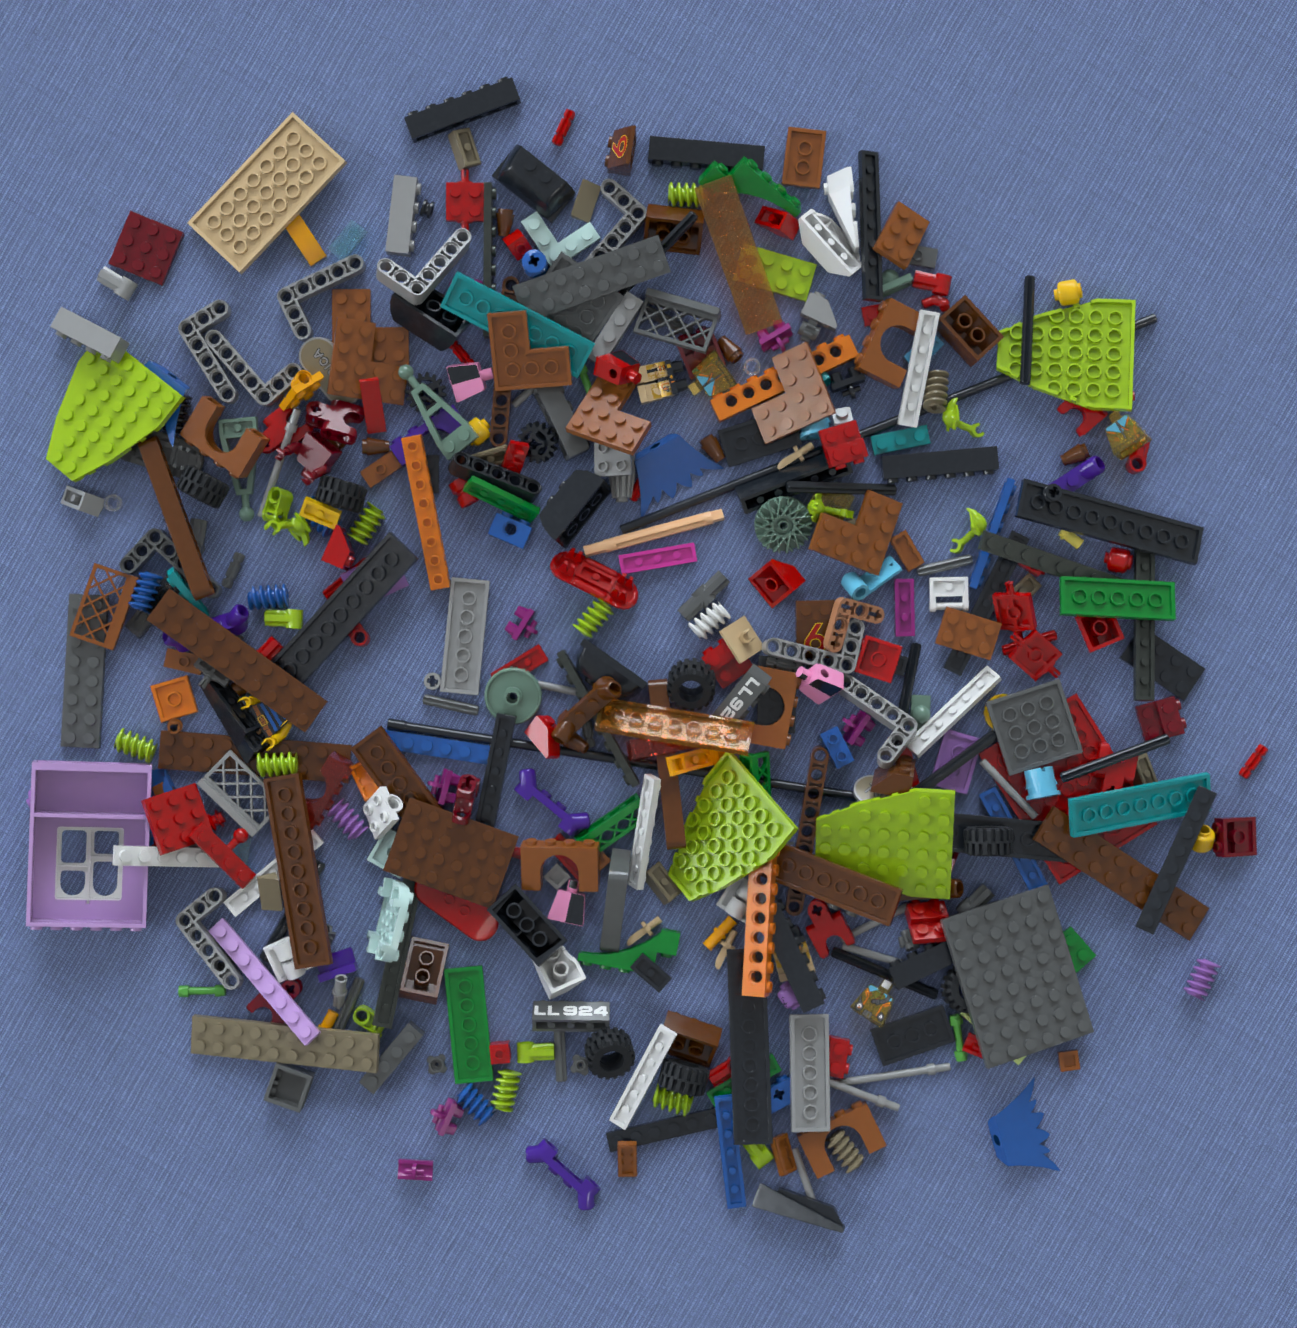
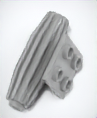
(619, 469)

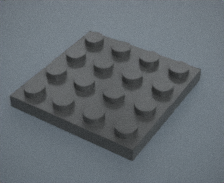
(588, 317)
(1034, 727)

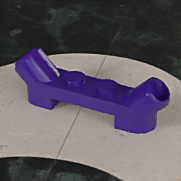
(1081, 474)
(233, 621)
(570, 822)
(585, 1188)

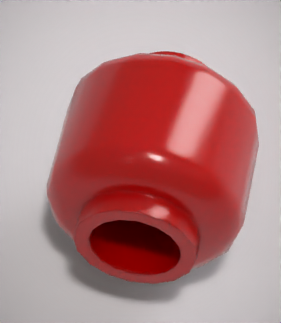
(1118, 560)

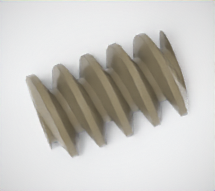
(935, 391)
(845, 1150)

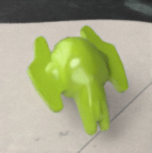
(952, 420)
(816, 507)
(296, 526)
(977, 526)

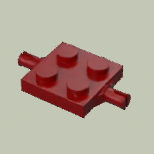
(464, 201)
(1014, 610)
(1035, 655)

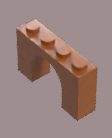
(871, 359)
(199, 433)
(777, 734)
(583, 853)
(857, 1117)

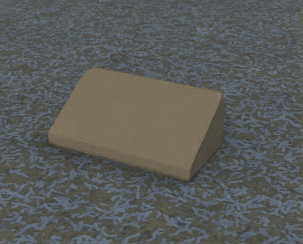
(464, 148)
(585, 201)
(493, 455)
(1144, 771)
(661, 883)
(270, 892)

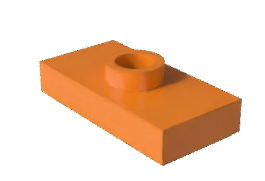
(364, 782)

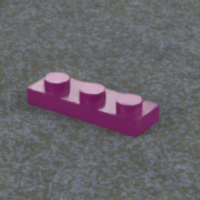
(904, 607)

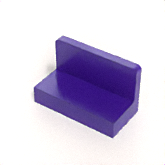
(343, 963)

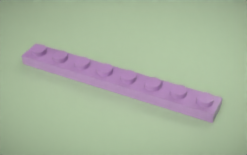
(264, 982)

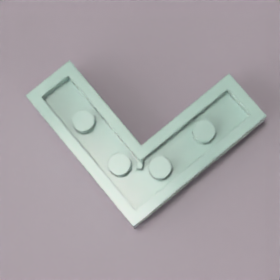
(550, 247)

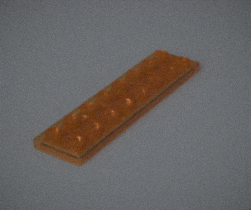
(738, 254)
(675, 726)

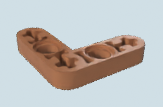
(844, 615)

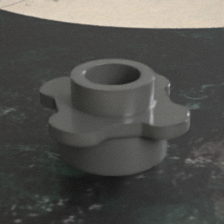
(437, 1059)
(576, 1068)

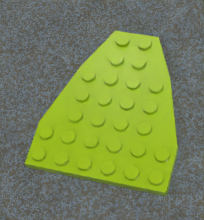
(1078, 354)
(107, 413)
(729, 831)
(895, 840)

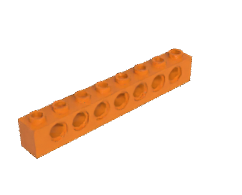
(723, 411)
(426, 512)
(751, 965)

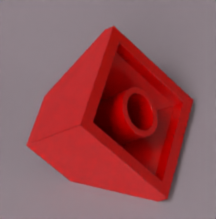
(776, 581)

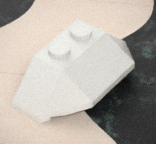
(828, 244)

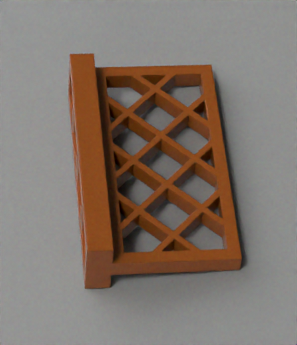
(119, 615)

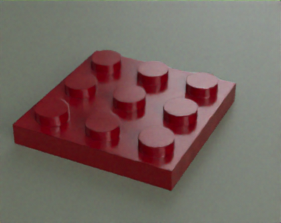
(146, 248)

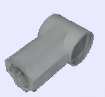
(120, 285)

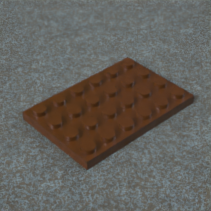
(450, 856)

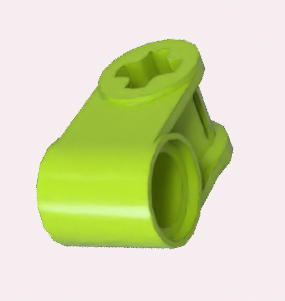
(277, 503)
(367, 1023)

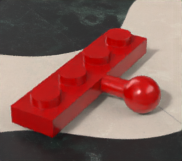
(223, 854)

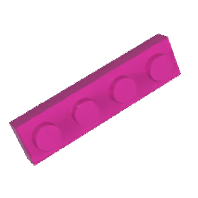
(657, 558)

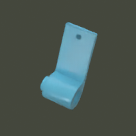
(864, 585)

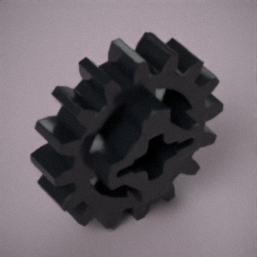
(434, 386)
(542, 435)

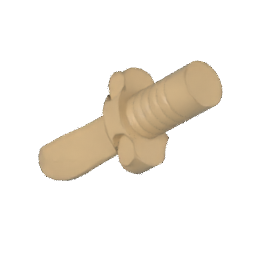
(797, 454)
(646, 929)
(726, 945)

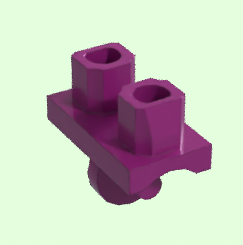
(776, 339)
(525, 615)
(855, 726)
(447, 778)
(443, 1116)
(415, 1169)

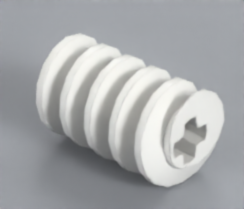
(709, 620)

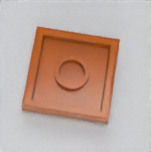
(174, 698)

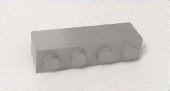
(402, 216)
(616, 326)
(90, 335)

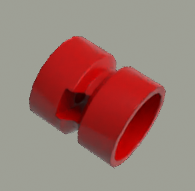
(463, 499)

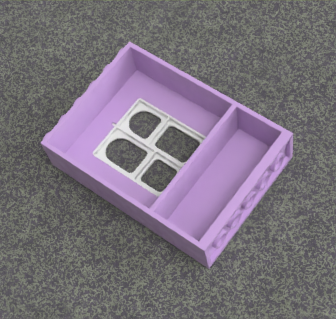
(90, 800)

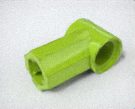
(284, 618)
(530, 1052)
(759, 1154)

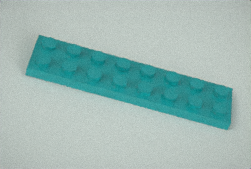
(474, 301)
(1133, 805)

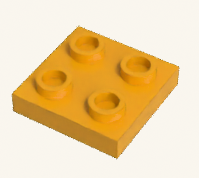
(301, 391)

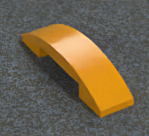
(305, 241)
(692, 760)

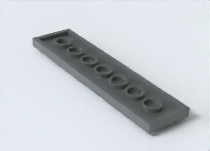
(594, 277)
(84, 677)

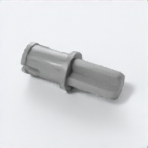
(339, 990)

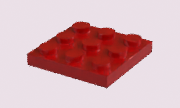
(174, 817)

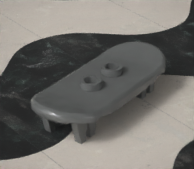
(177, 456)

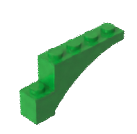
(753, 182)
(664, 942)

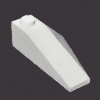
(840, 195)
(560, 973)

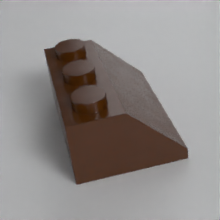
(663, 219)
(968, 331)
(896, 778)
(694, 1039)

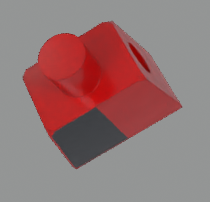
(618, 368)

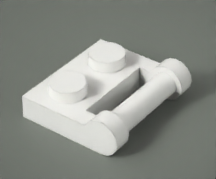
(948, 588)

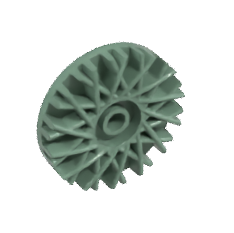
(787, 535)
(519, 682)

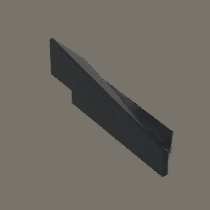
(237, 722)
(798, 1207)

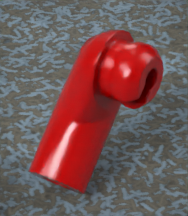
(937, 300)

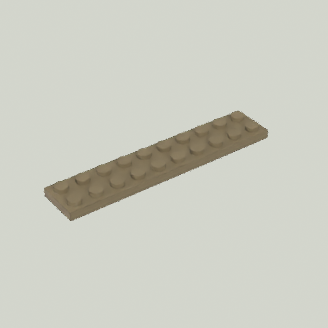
(279, 1044)

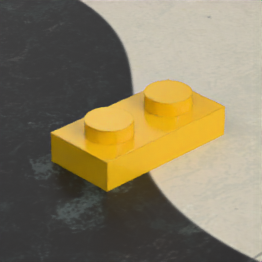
(320, 512)

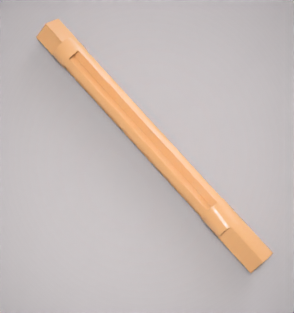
(654, 532)

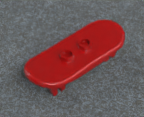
(595, 579)
(464, 915)

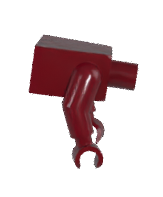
(314, 453)

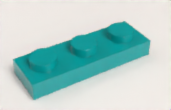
(900, 440)
(176, 580)

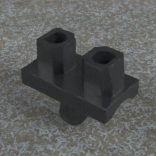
(839, 384)

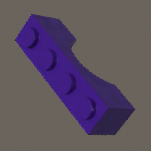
(442, 422)

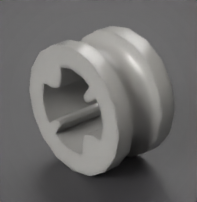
(428, 685)

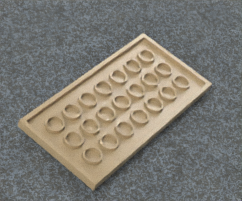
(267, 193)

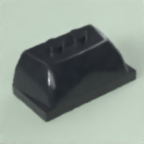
(534, 183)
(428, 320)
(573, 505)
(595, 664)
(527, 925)

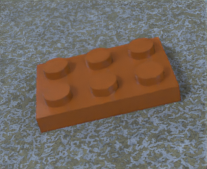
(803, 158)
(901, 235)
(968, 633)

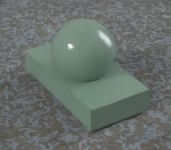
(893, 283)
(920, 709)

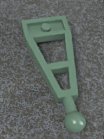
(234, 429)
(458, 439)

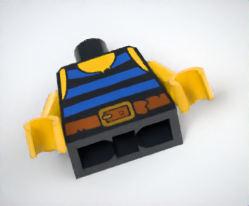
(272, 724)

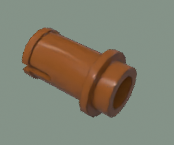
(175, 721)

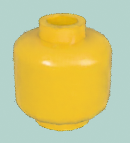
(1068, 292)
(481, 428)
(1205, 840)

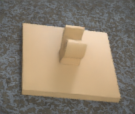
(741, 639)

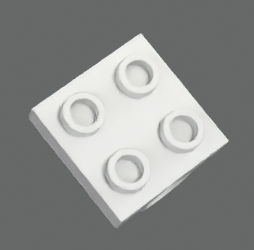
(382, 811)
(735, 899)
(281, 960)

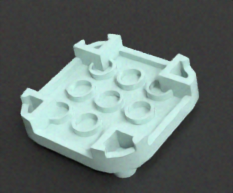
(391, 920)

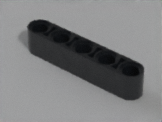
(466, 465)

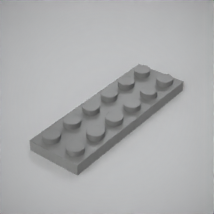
(465, 636)
(809, 1072)

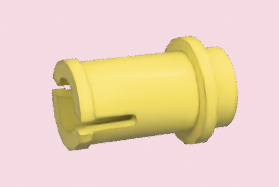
(1071, 538)

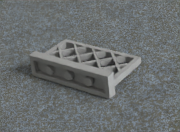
(227, 803)

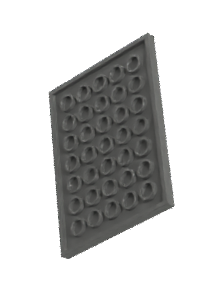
(1017, 976)

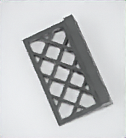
(683, 306)

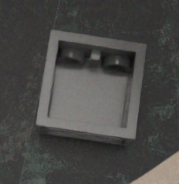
(289, 1086)

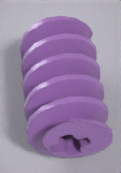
(346, 820)
(1201, 978)

